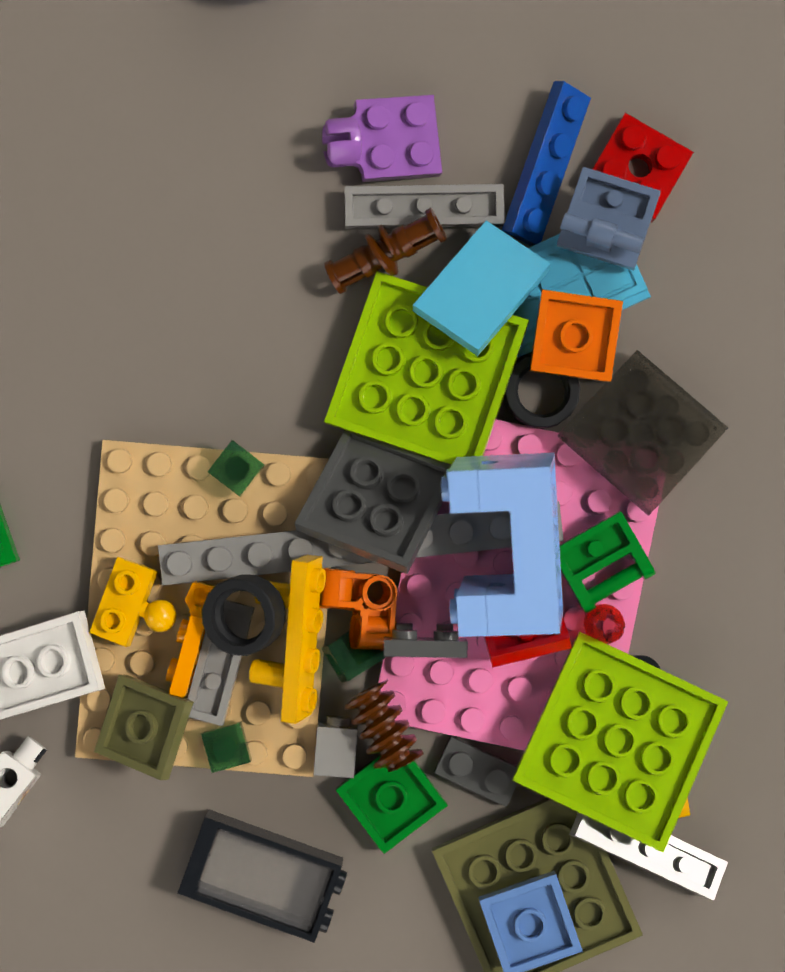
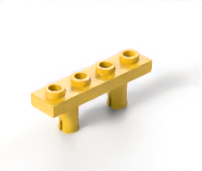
(301, 655)

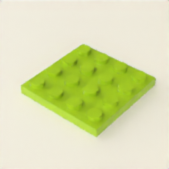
(416, 383)
(620, 741)

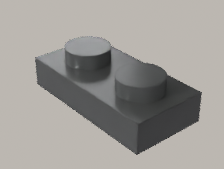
(477, 770)

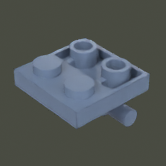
(608, 218)

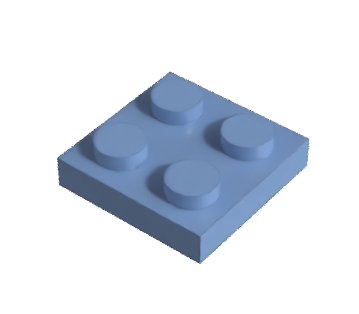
(530, 923)

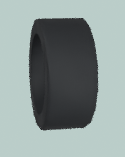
(529, 419)
(216, 626)

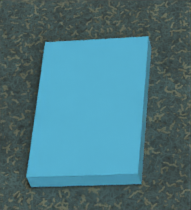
(481, 287)

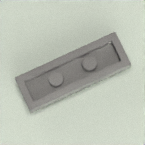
(218, 670)

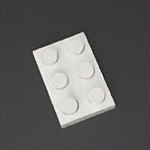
(47, 665)

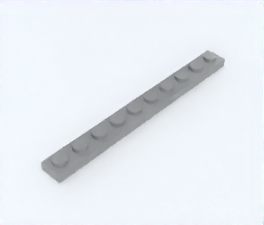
(275, 551)

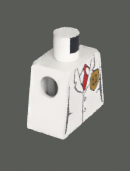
(23, 764)

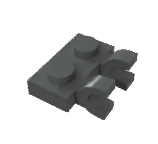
(407, 644)

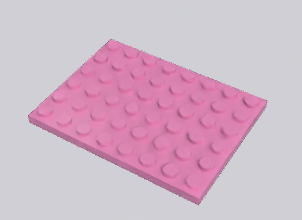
(505, 701)

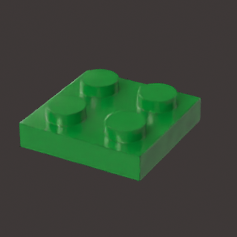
(391, 802)

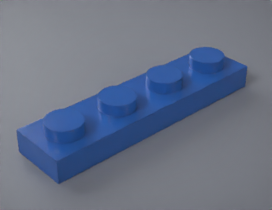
(546, 163)

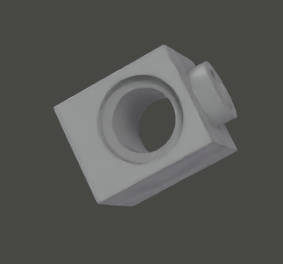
(336, 747)

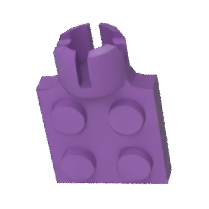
(386, 139)

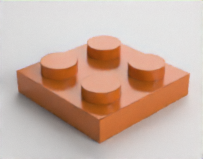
(576, 336)

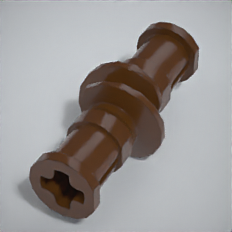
(385, 251)

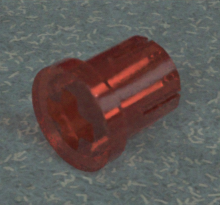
(600, 614)

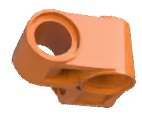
(369, 620)

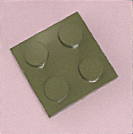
(143, 727)

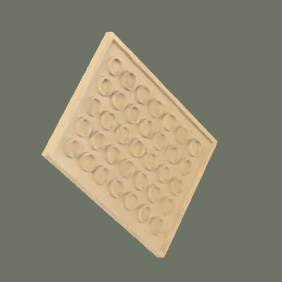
(168, 497)

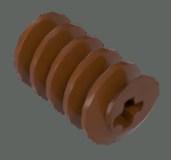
(383, 728)

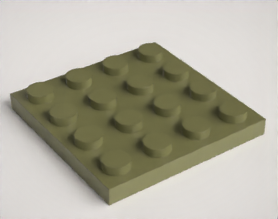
(525, 847)

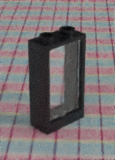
(263, 876)

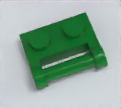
(597, 549)

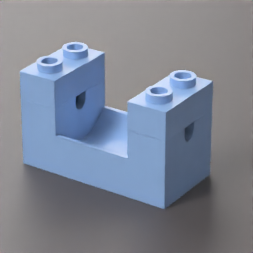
(532, 596)

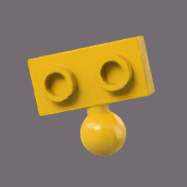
(126, 603)

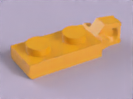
(191, 636)

